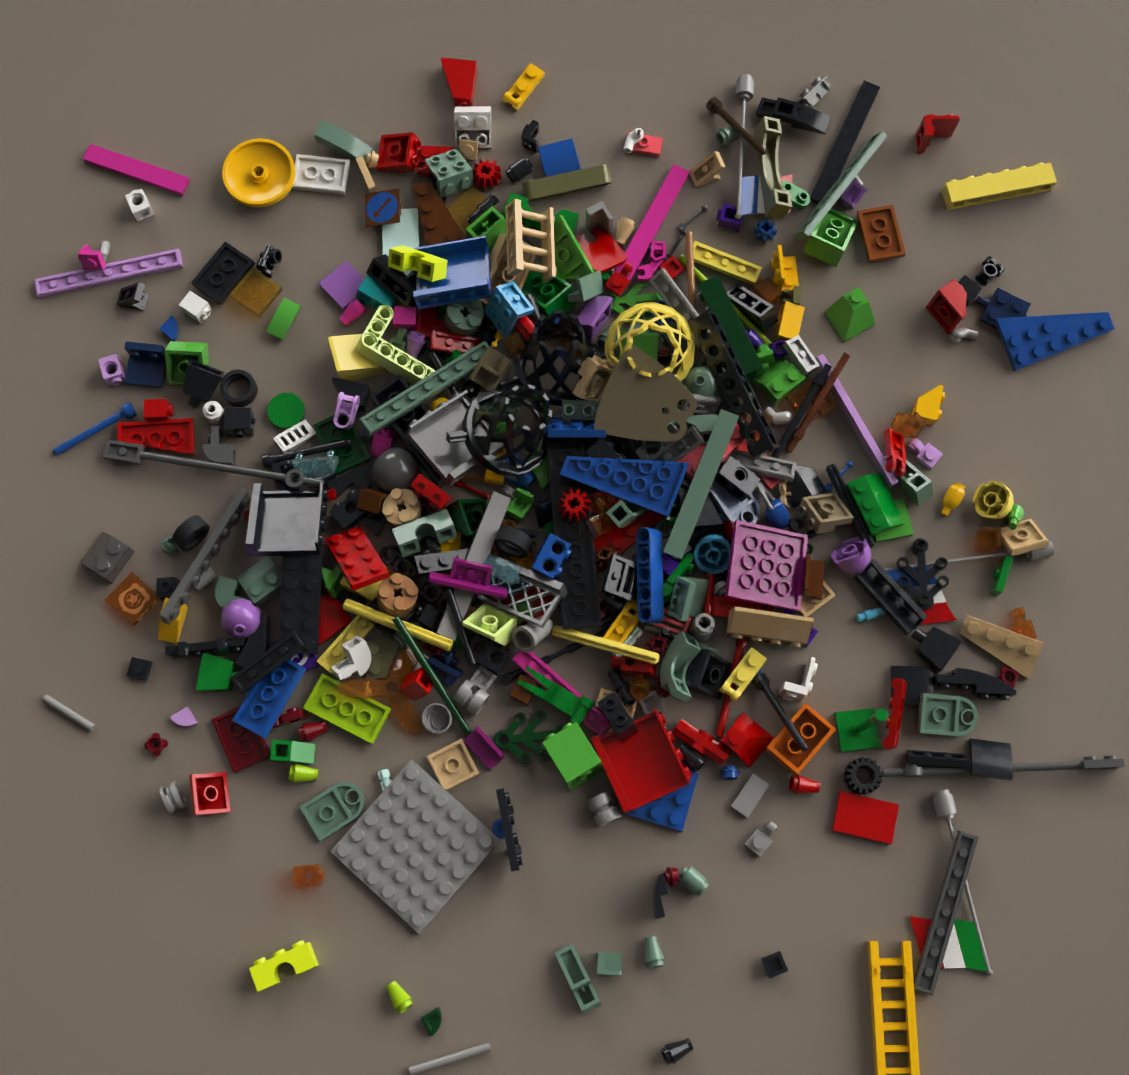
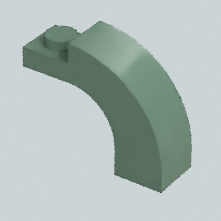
(625, 513)
(675, 664)

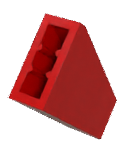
(460, 79)

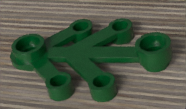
(525, 737)

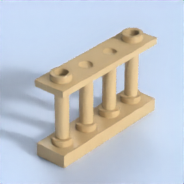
(515, 246)

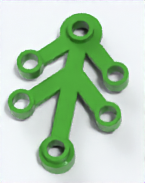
(632, 299)

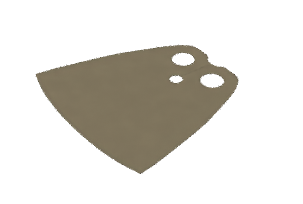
(634, 403)

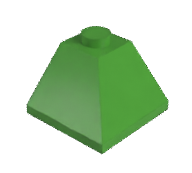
(851, 314)

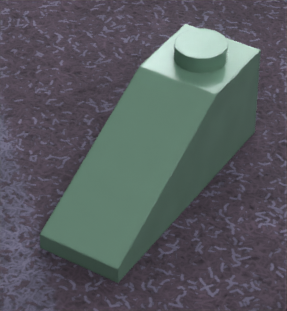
(915, 484)

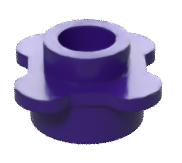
(778, 354)

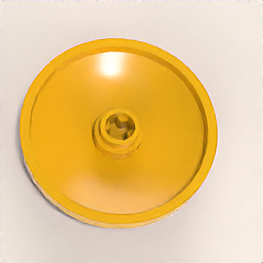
(259, 172)

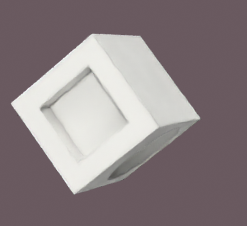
(139, 211)
(195, 307)

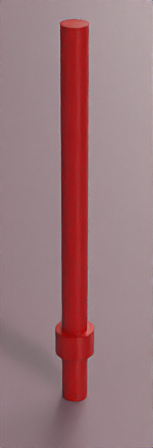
(741, 644)

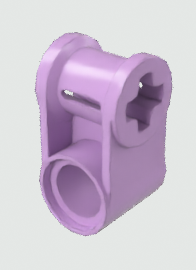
(346, 409)

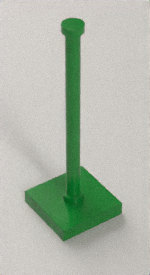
(859, 728)

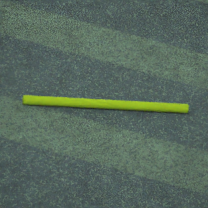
(744, 320)

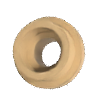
(371, 159)

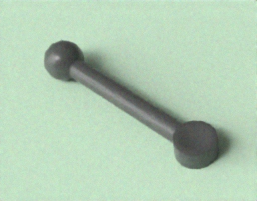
(704, 207)

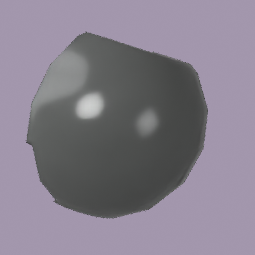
(395, 469)

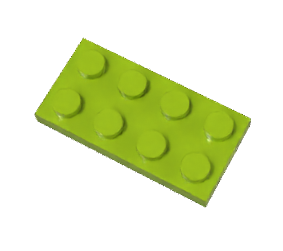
(356, 715)

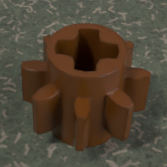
(603, 557)

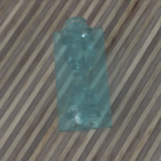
(503, 570)

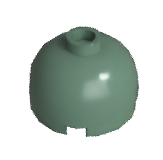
(701, 381)

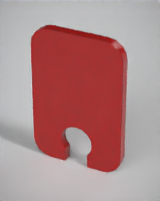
(604, 252)

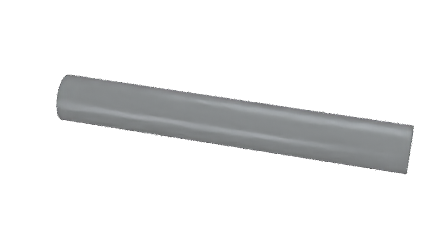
(68, 712)

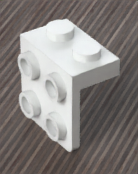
(798, 692)

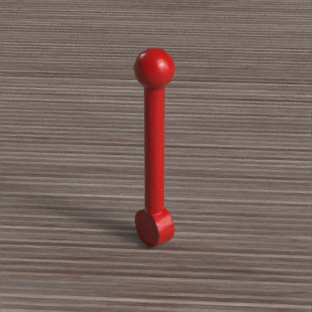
(459, 483)

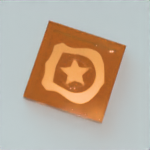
(132, 598)

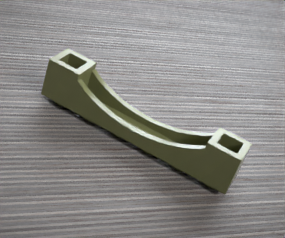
(776, 200)

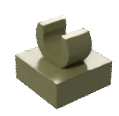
(794, 295)

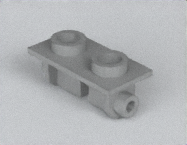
(819, 87)

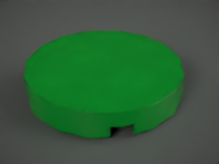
(286, 410)

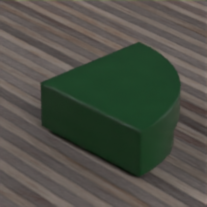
(432, 1021)

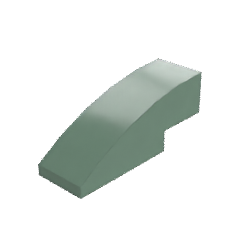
(341, 141)
(578, 979)

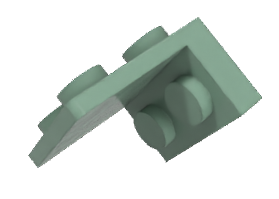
(687, 597)

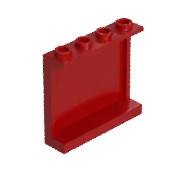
(644, 763)

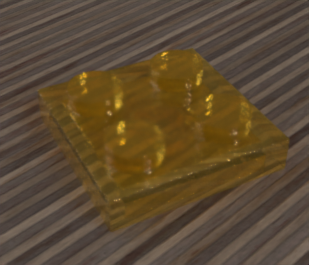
(256, 292)

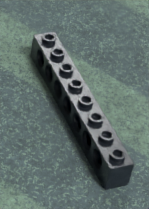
(743, 389)

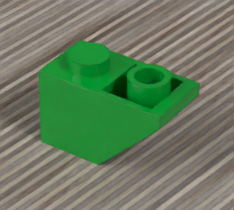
(292, 752)

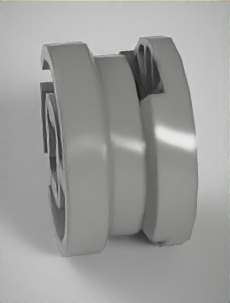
(172, 797)

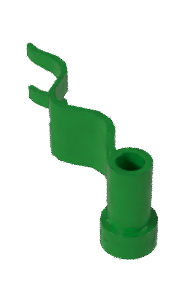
(560, 697)

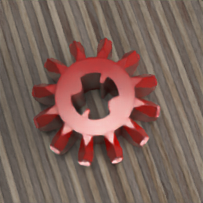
(492, 171)
(570, 499)

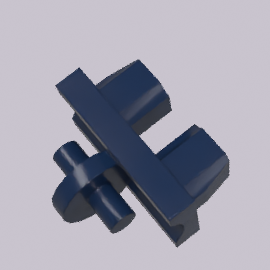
(453, 672)

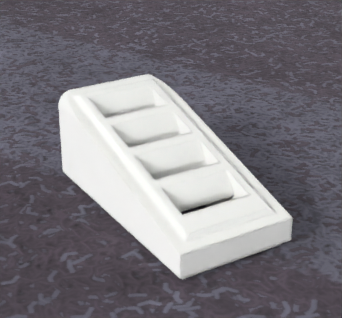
(292, 431)

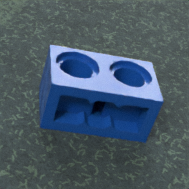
(546, 554)

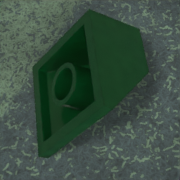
(467, 514)

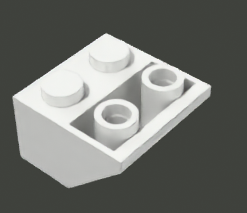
(473, 124)

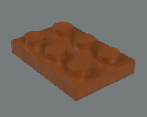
(881, 233)

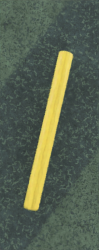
(386, 620)
(606, 644)

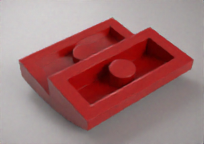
(332, 618)

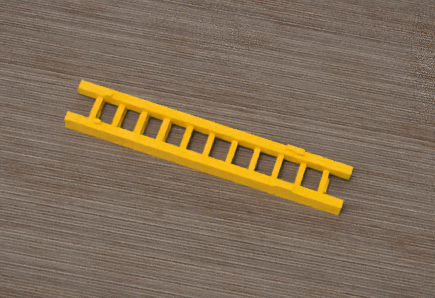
(877, 1005)

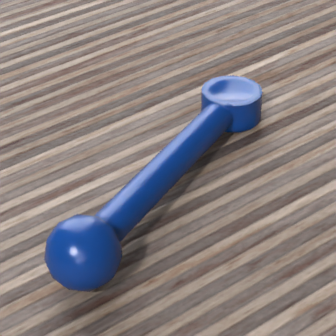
(849, 464)

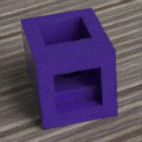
(727, 219)
(669, 566)

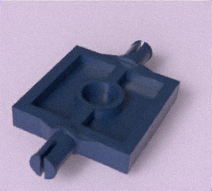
(1002, 306)

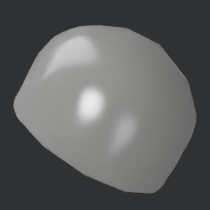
(436, 718)

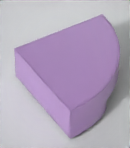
(184, 717)

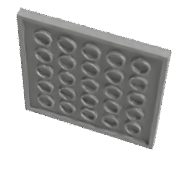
(415, 846)

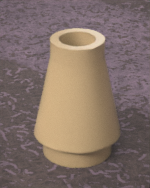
(624, 230)

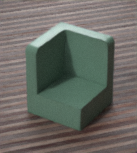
(609, 963)

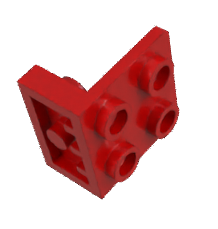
(934, 126)

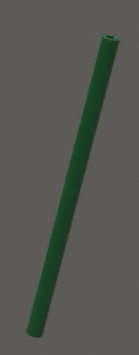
(432, 676)

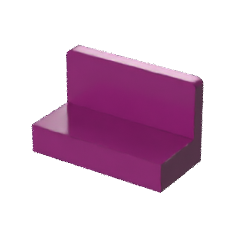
(484, 748)

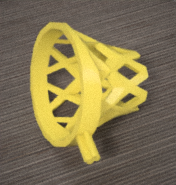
(653, 307)

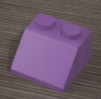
(594, 315)

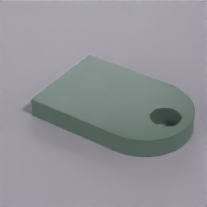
(944, 715)
(332, 809)

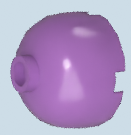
(852, 556)
(240, 618)

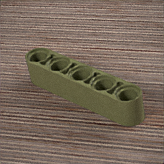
(567, 183)

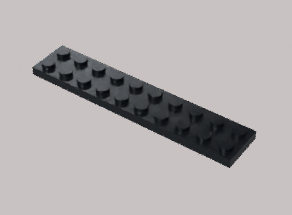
(579, 571)

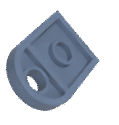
(731, 507)

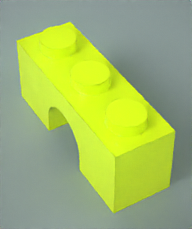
(428, 266)
(266, 971)

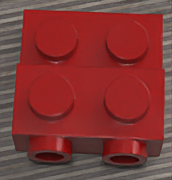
(398, 152)
(426, 488)

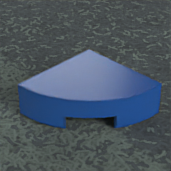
(170, 328)

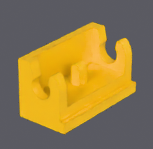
(789, 321)

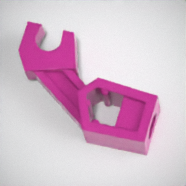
(657, 248)

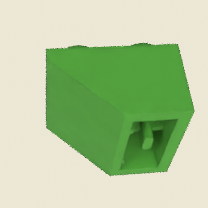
(489, 225)

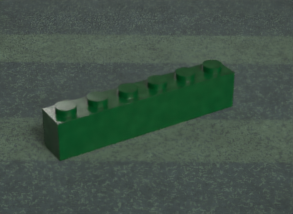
(718, 300)

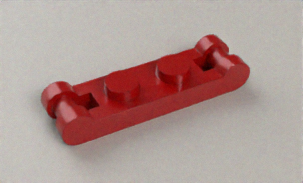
(896, 705)

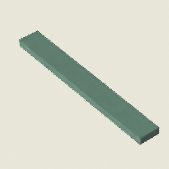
(840, 186)
(423, 390)
(701, 484)

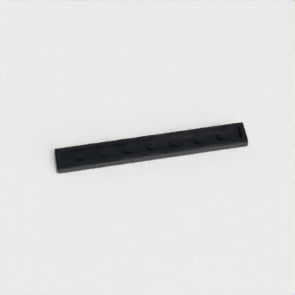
(845, 140)

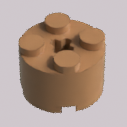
(406, 594)

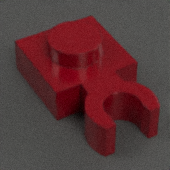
(293, 715)

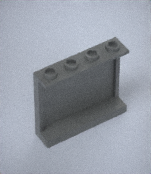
(429, 436)

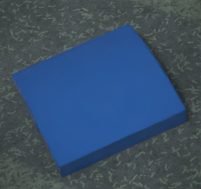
(559, 158)

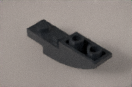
(794, 113)
(980, 683)

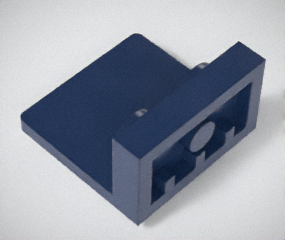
(145, 364)

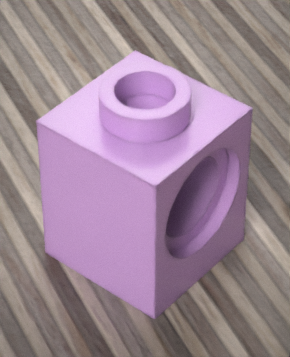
(109, 363)

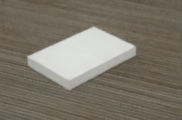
(321, 174)

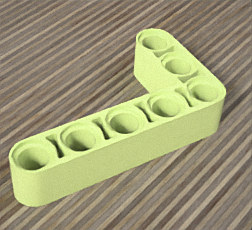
(392, 353)

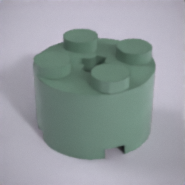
(465, 325)

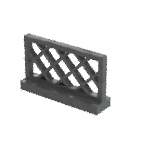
(532, 580)

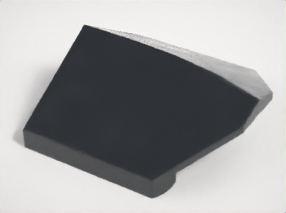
(804, 484)

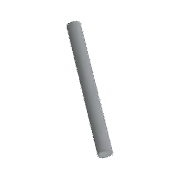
(449, 1058)

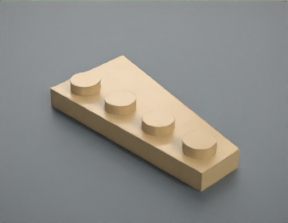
(1008, 646)

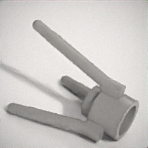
(761, 494)

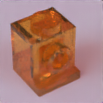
(908, 424)

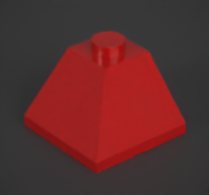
(948, 305)
(746, 739)

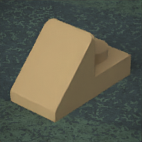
(707, 170)

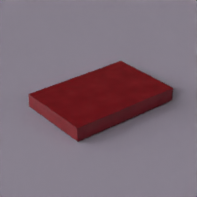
(240, 744)

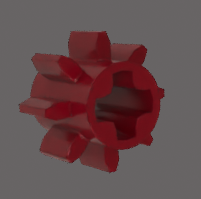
(658, 640)

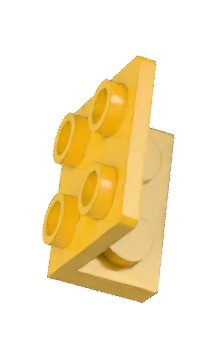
(784, 270)

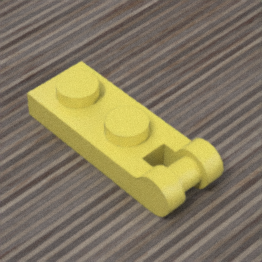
(743, 673)

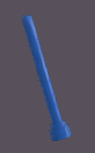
(126, 411)

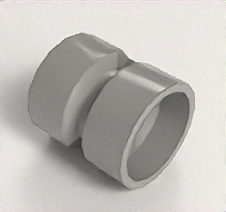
(471, 698)
(603, 809)

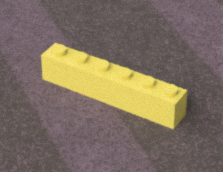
(998, 186)

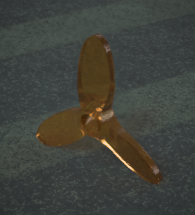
(399, 702)

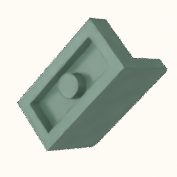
(588, 287)

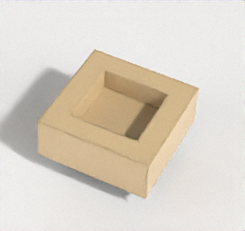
(468, 149)

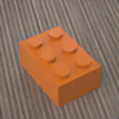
(814, 731)

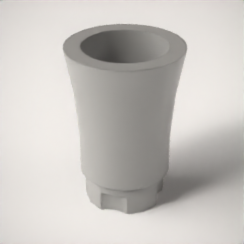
(702, 634)
(529, 635)

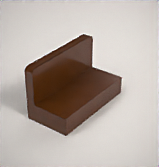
(813, 579)

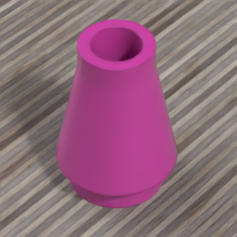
(352, 312)

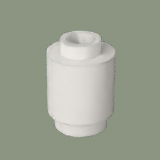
(213, 412)

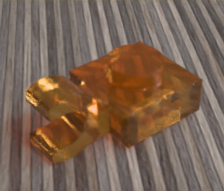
(1022, 626)

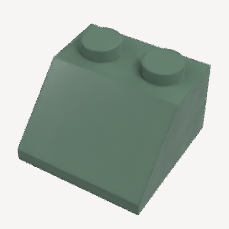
(261, 581)

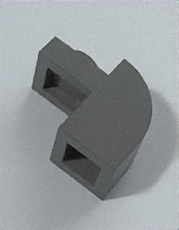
(219, 452)

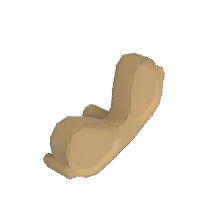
(782, 488)

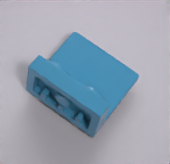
(507, 306)

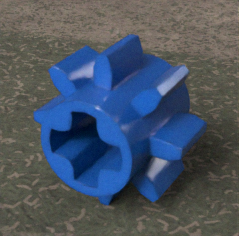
(768, 227)

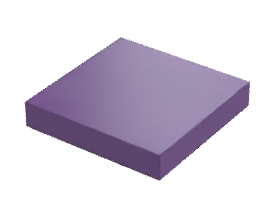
(342, 284)

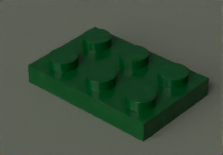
(348, 456)

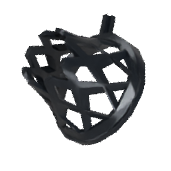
(536, 343)
(480, 445)

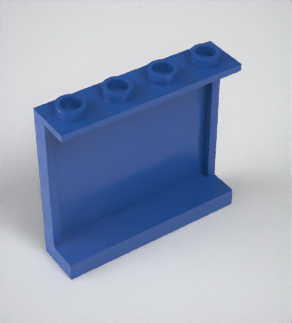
(466, 273)

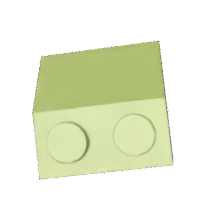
(492, 624)

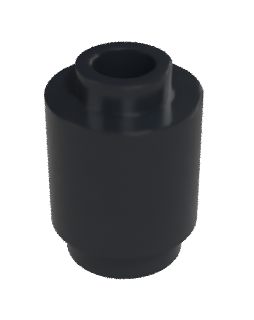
(519, 169)

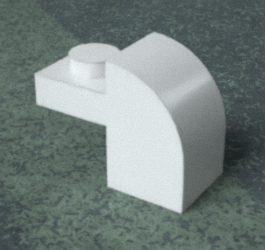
(357, 659)

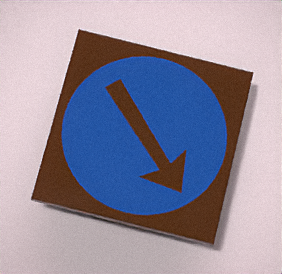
(382, 207)

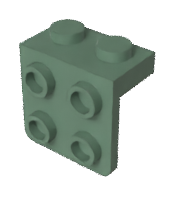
(451, 172)

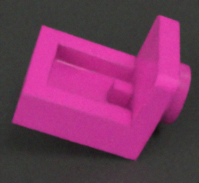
(91, 259)
(382, 442)

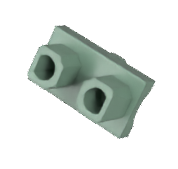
(579, 409)

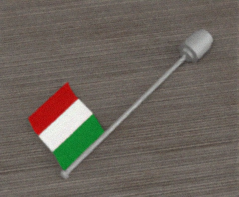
(965, 942)

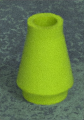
(302, 773)
(400, 999)

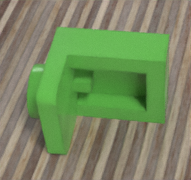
(520, 505)

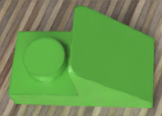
(332, 580)

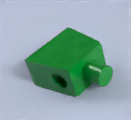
(215, 674)

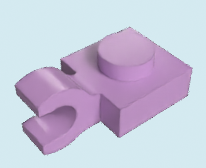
(927, 454)

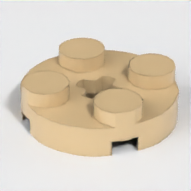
(394, 500)

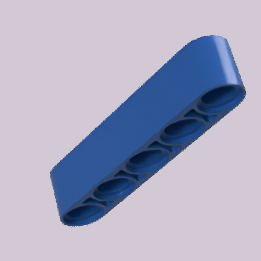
(649, 575)

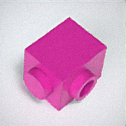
(405, 318)

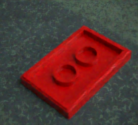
(865, 817)

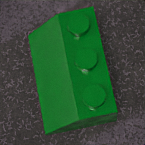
(875, 504)

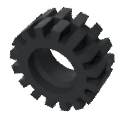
(852, 781)

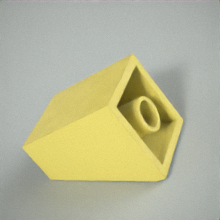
(350, 363)

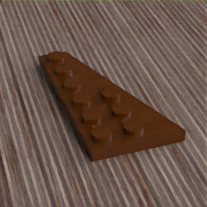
(435, 217)

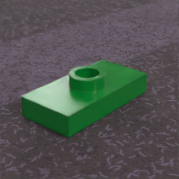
(1001, 575)

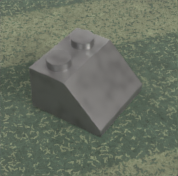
(107, 556)

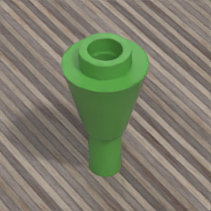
(1015, 516)

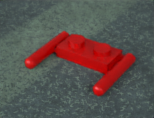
(720, 605)

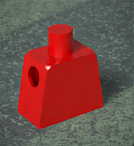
(638, 668)

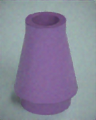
(414, 343)

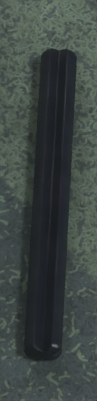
(846, 498)

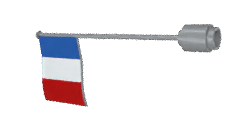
(749, 188)
(940, 611)

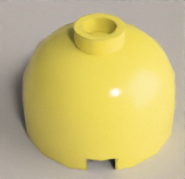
(993, 500)

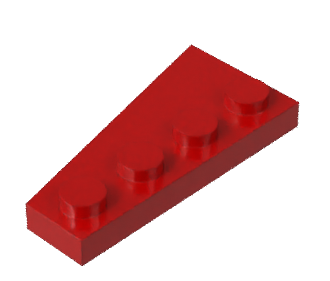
(164, 435)

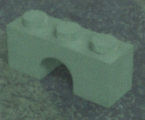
(437, 525)

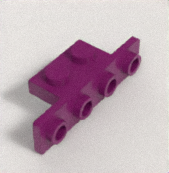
(469, 576)

